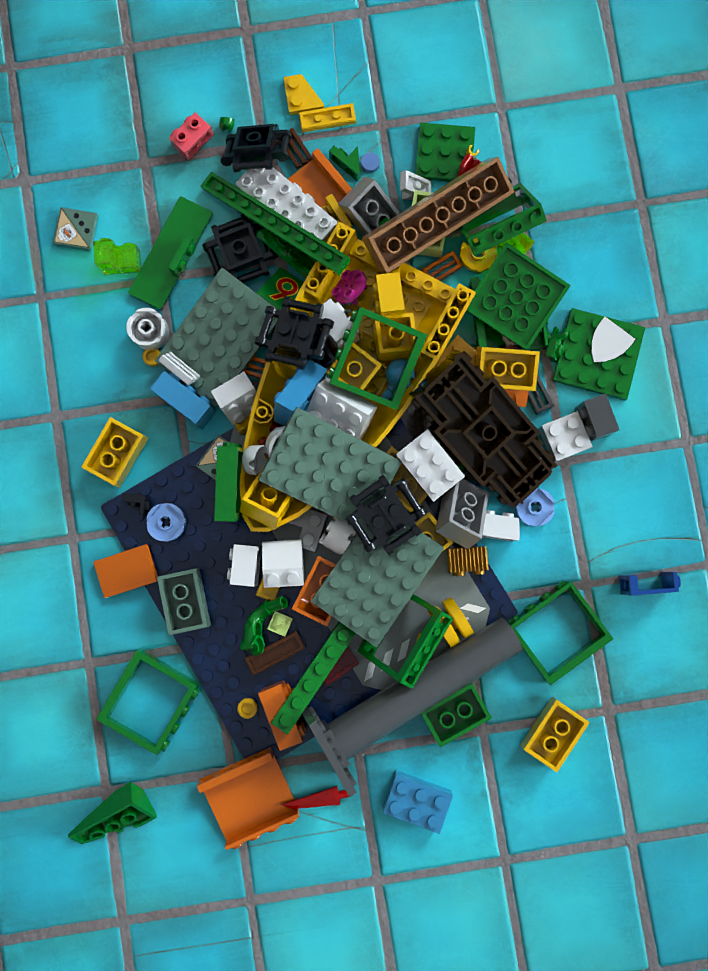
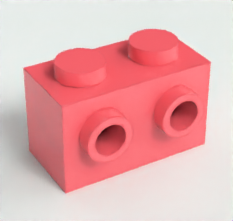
(191, 136)

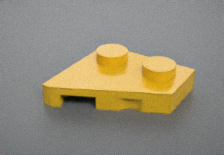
(300, 95)

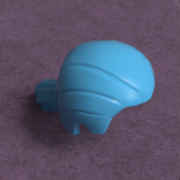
(392, 373)

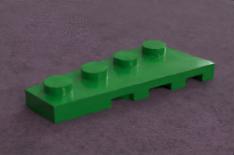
(295, 258)

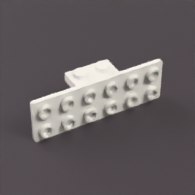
(287, 199)

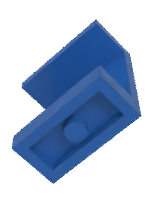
(629, 584)

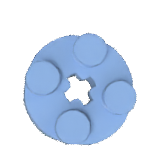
(535, 518)
(155, 522)

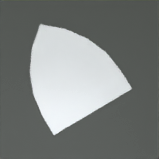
(609, 341)

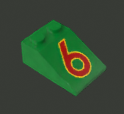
(279, 286)

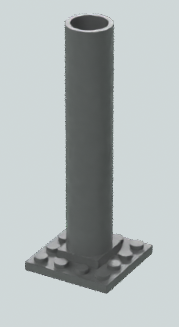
(400, 704)

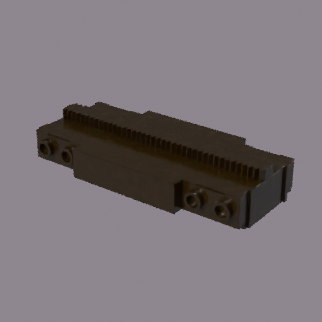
(483, 429)

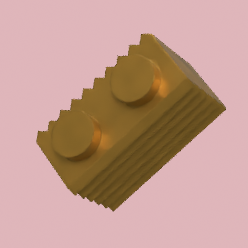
(465, 560)

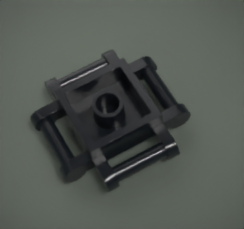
(255, 147)
(238, 249)
(294, 333)
(385, 514)

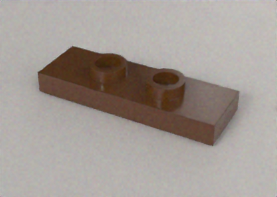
(275, 653)

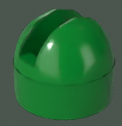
(226, 122)

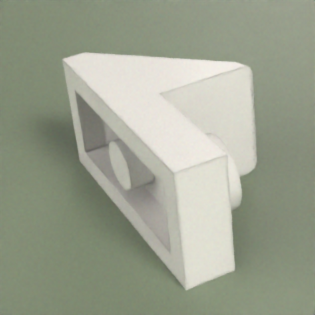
(411, 182)

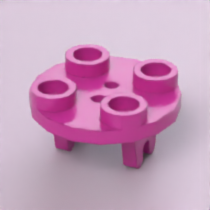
(350, 287)

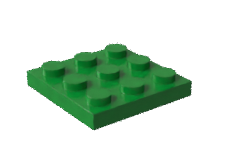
(442, 150)

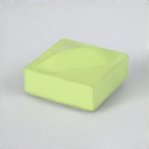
(280, 623)

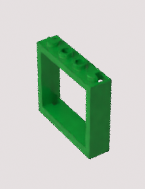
(506, 228)
(408, 367)
(228, 482)
(421, 651)
(582, 654)
(172, 727)

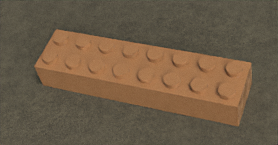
(438, 215)

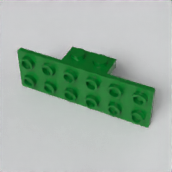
(170, 253)

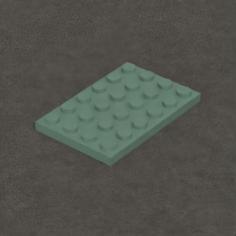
(219, 333)
(325, 465)
(372, 588)

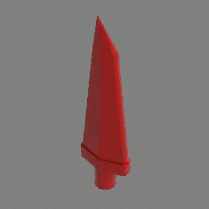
(322, 798)

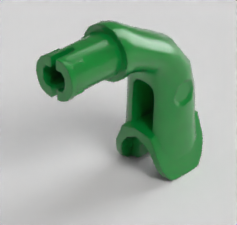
(252, 635)

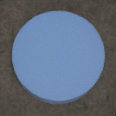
(370, 162)

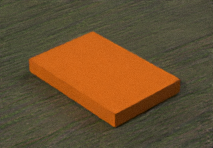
(126, 571)

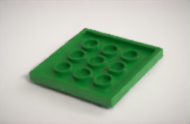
(517, 296)
(577, 365)

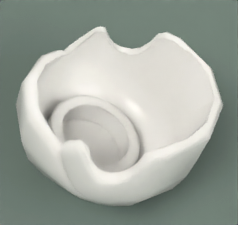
(254, 459)

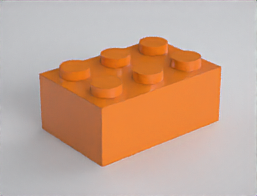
(272, 698)

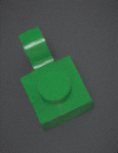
(555, 346)

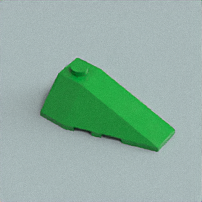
(121, 809)

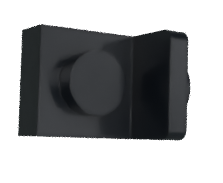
(134, 500)

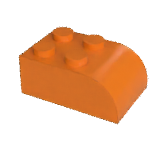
(315, 579)

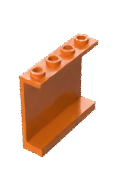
(320, 180)
(249, 798)

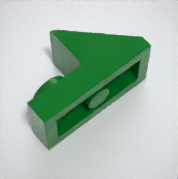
(349, 163)

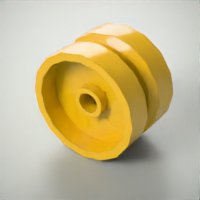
(459, 622)

